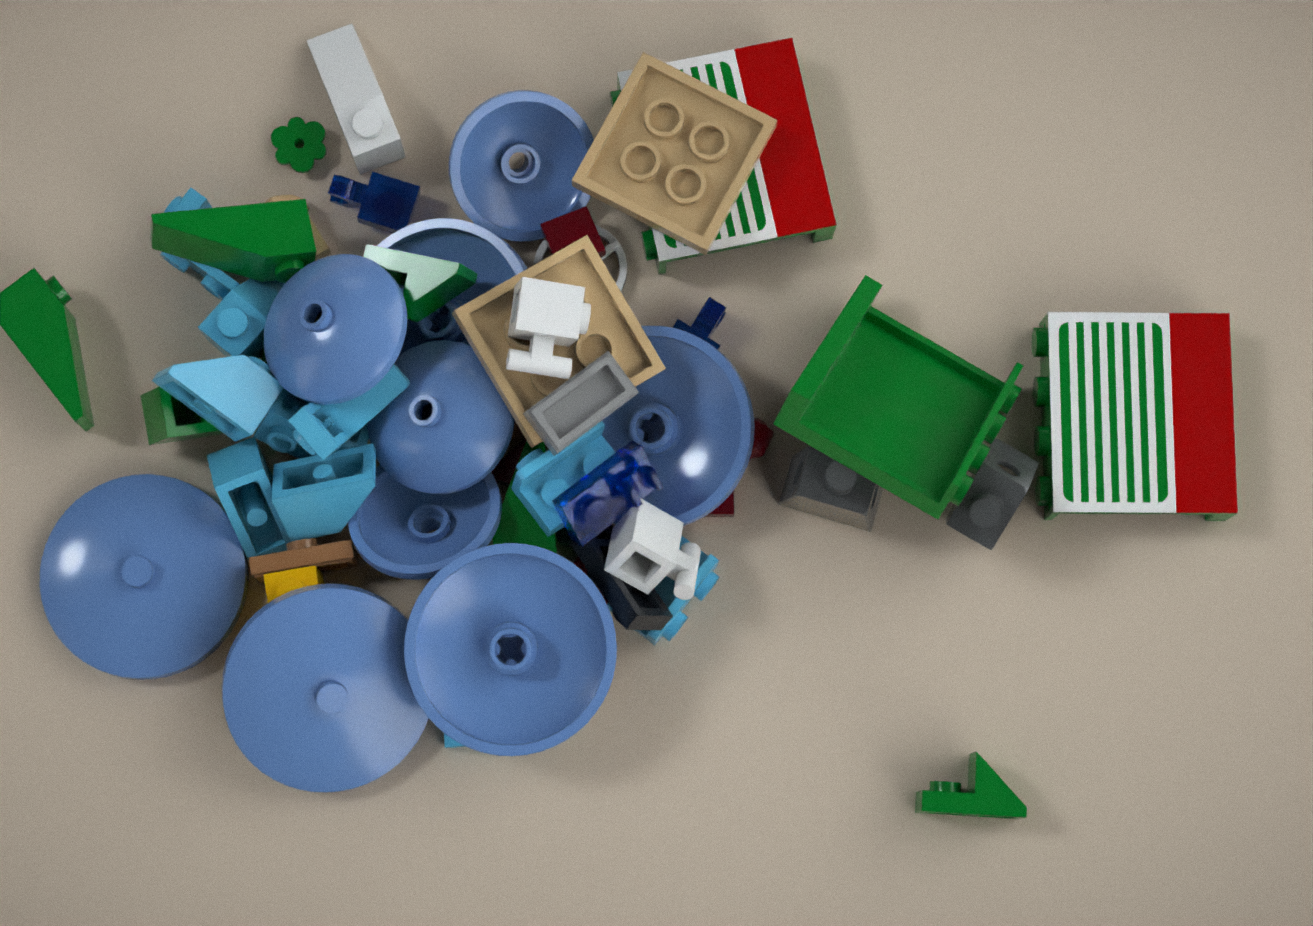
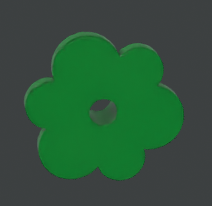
(297, 132)

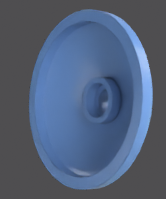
(520, 199)
(352, 340)
(462, 435)
(395, 524)

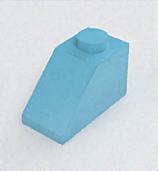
(240, 318)
(224, 391)
(246, 495)
(322, 495)

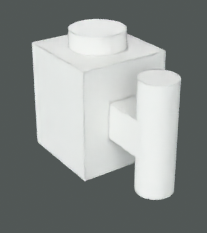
(546, 316)
(647, 550)

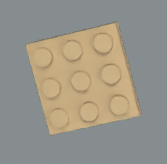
(674, 153)
(610, 329)

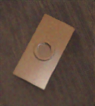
(304, 554)

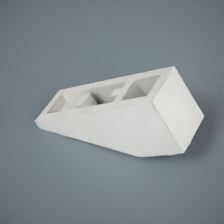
(356, 99)

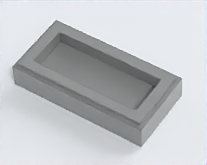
(581, 403)

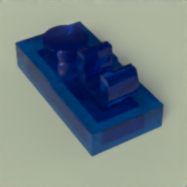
(607, 493)

